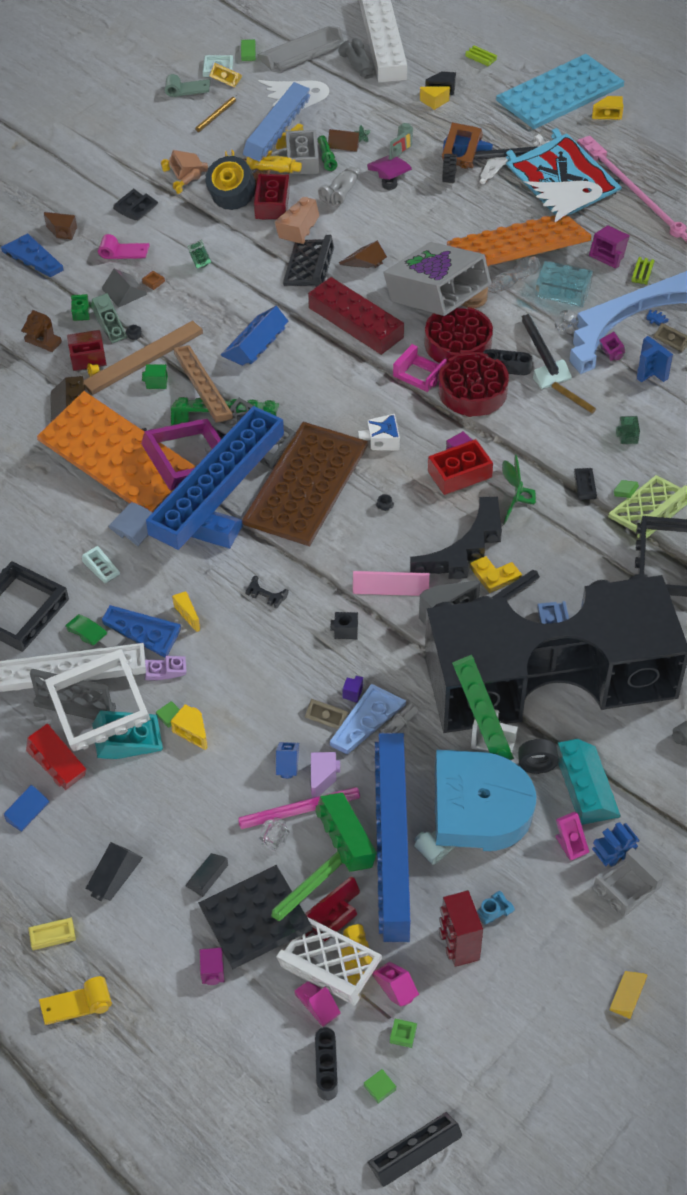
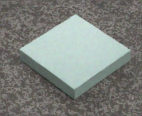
(224, 60)

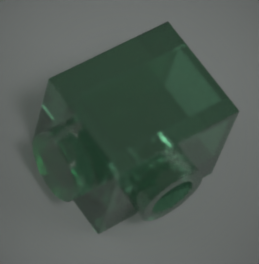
(199, 254)
(628, 430)

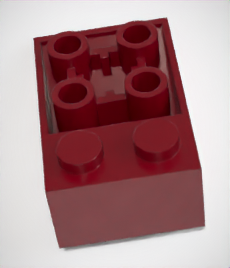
(86, 349)

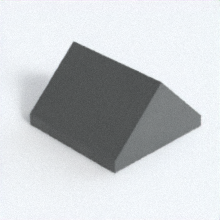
(122, 288)

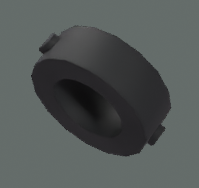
(393, 185)

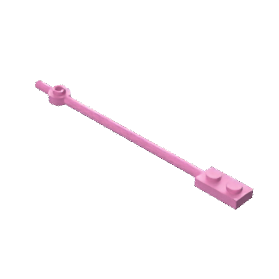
(597, 152)

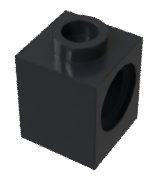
(345, 625)

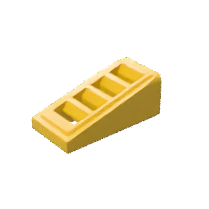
(184, 606)

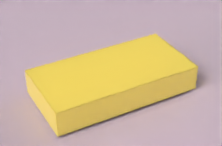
(52, 933)

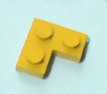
(493, 578)

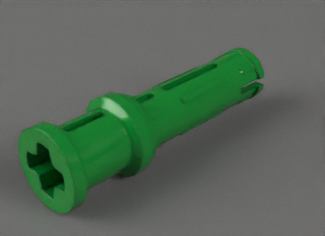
(327, 156)

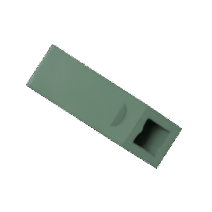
(108, 318)

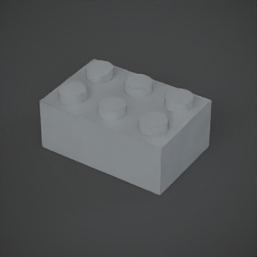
(303, 148)

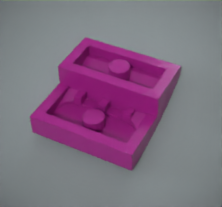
(389, 168)

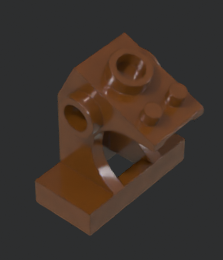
(38, 326)

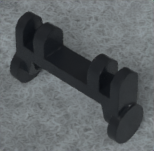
(273, 597)

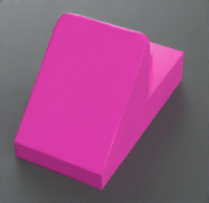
(571, 836)
(318, 1002)

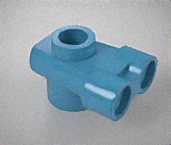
(494, 908)

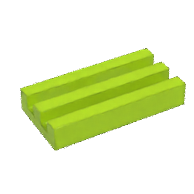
(481, 55)
(644, 262)

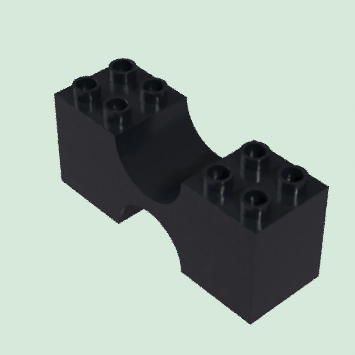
(617, 648)

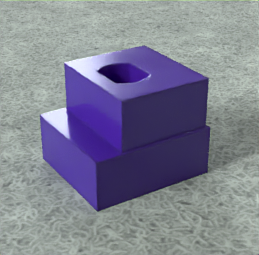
(352, 689)

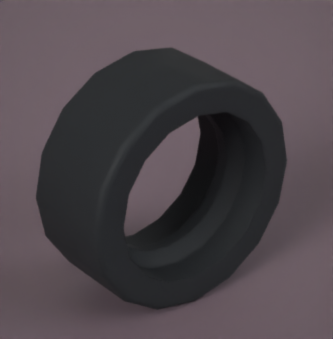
(541, 764)

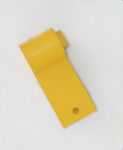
(77, 1003)

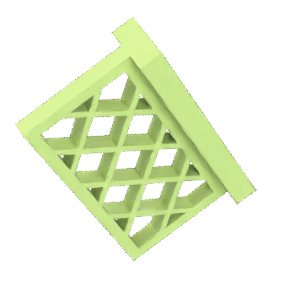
(671, 506)

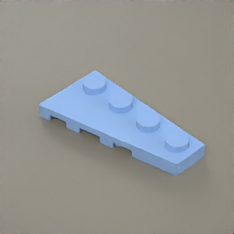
(366, 717)

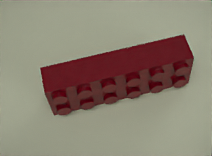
(356, 315)

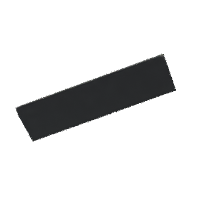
(415, 1149)

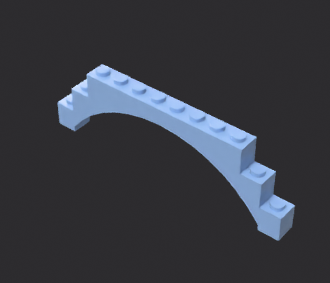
(599, 320)

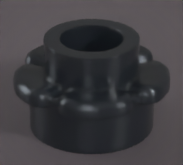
(133, 332)
(384, 502)

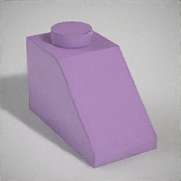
(323, 771)

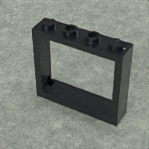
(664, 524)
(43, 615)

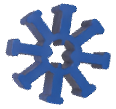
(615, 844)

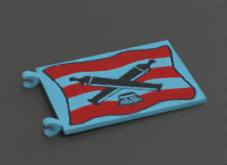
(561, 162)

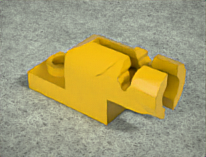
(357, 934)

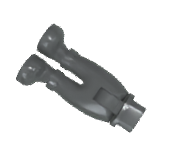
(362, 63)

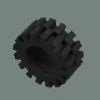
(449, 168)

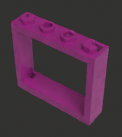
(153, 437)

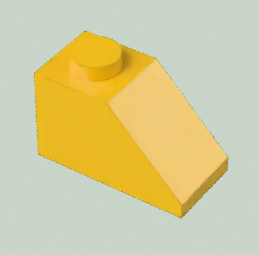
(608, 108)
(190, 726)

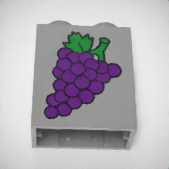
(437, 278)

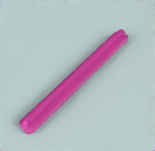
(290, 809)

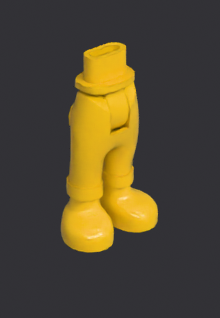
(275, 163)

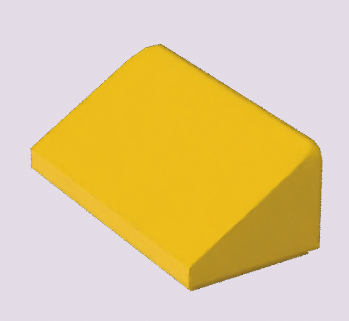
(225, 75)
(628, 993)

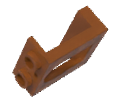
(466, 131)

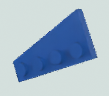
(33, 254)
(155, 633)

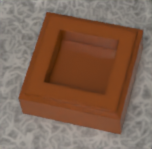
(153, 280)

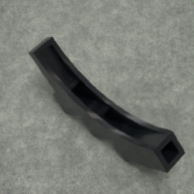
(469, 548)

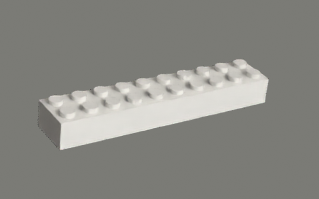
(384, 40)

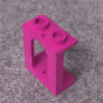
(410, 357)

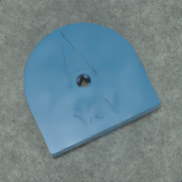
(481, 800)

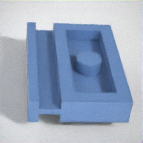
(552, 612)

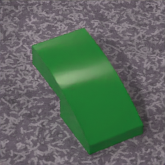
(87, 629)

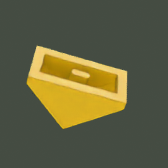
(434, 96)

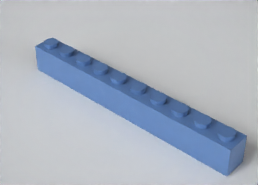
(276, 122)

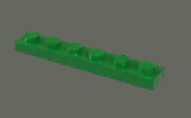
(482, 707)

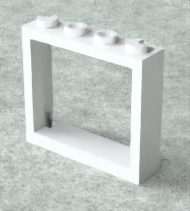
(86, 671)

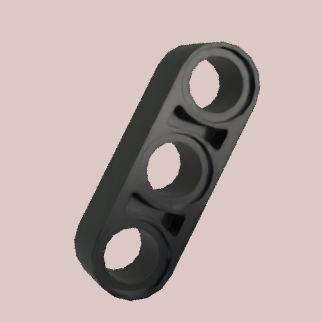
(516, 362)
(325, 1074)

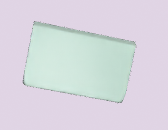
(545, 380)

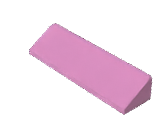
(390, 583)

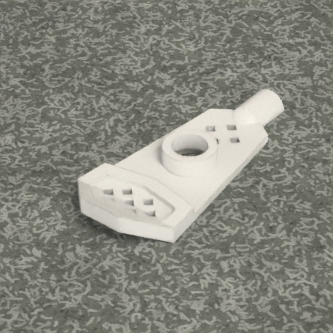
(492, 167)

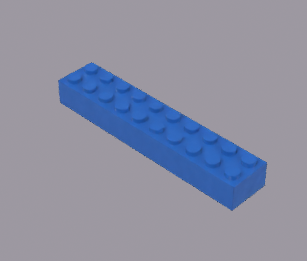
(215, 478)
(392, 838)

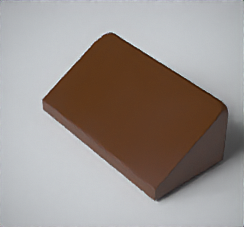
(343, 140)

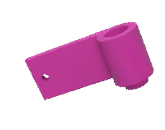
(111, 249)

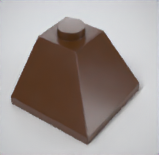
(366, 256)

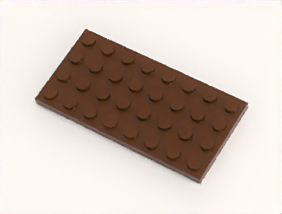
(305, 483)

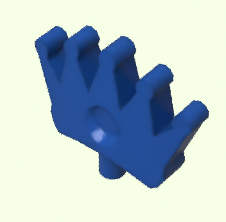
(656, 318)

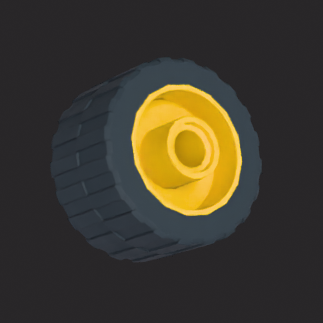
(230, 182)

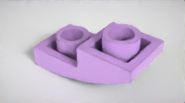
(165, 669)

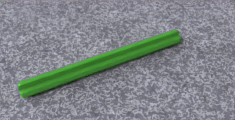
(306, 887)

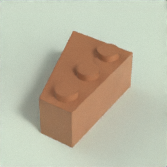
(298, 220)

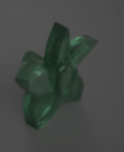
(363, 134)

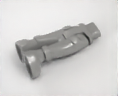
(340, 187)

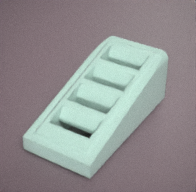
(94, 553)

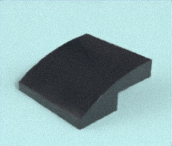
(135, 205)

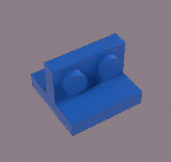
(654, 361)

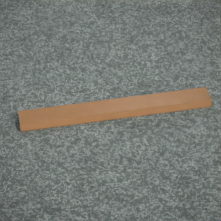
(142, 357)
(203, 384)

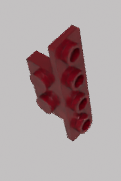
(334, 909)

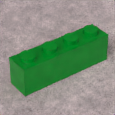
(346, 832)

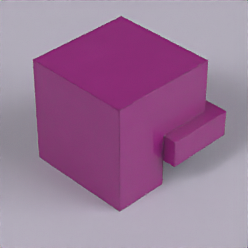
(609, 246)

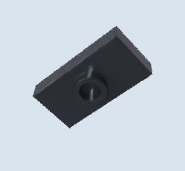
(585, 483)

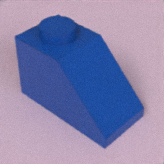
(287, 759)

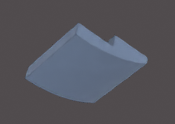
(132, 523)

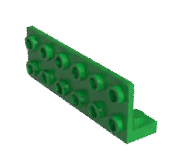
(182, 407)

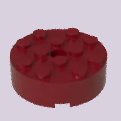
(457, 333)
(473, 384)

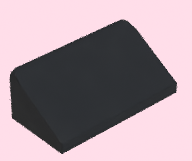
(207, 874)

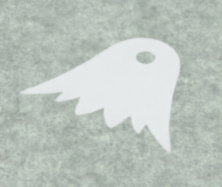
(282, 86)
(566, 195)

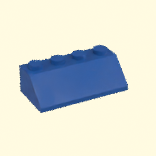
(256, 337)
(219, 530)

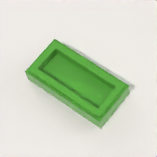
(248, 50)

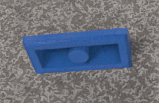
(25, 808)

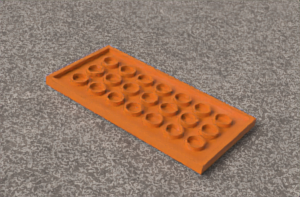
(523, 239)
(110, 451)

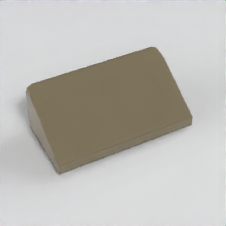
(671, 337)
(326, 714)

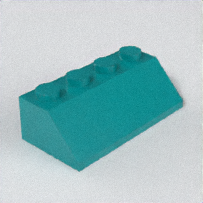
(586, 782)

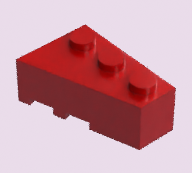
(55, 757)

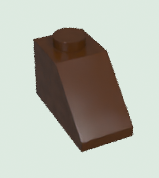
(61, 225)

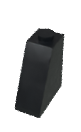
(112, 871)

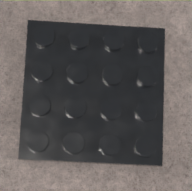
(243, 917)

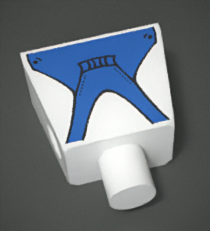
(382, 433)

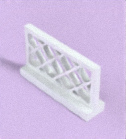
(321, 977)

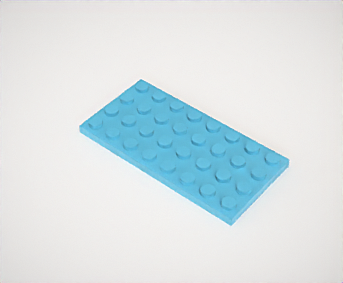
(559, 91)

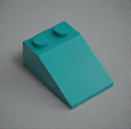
(133, 742)

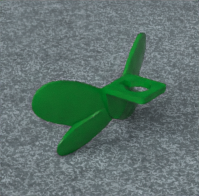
(513, 476)

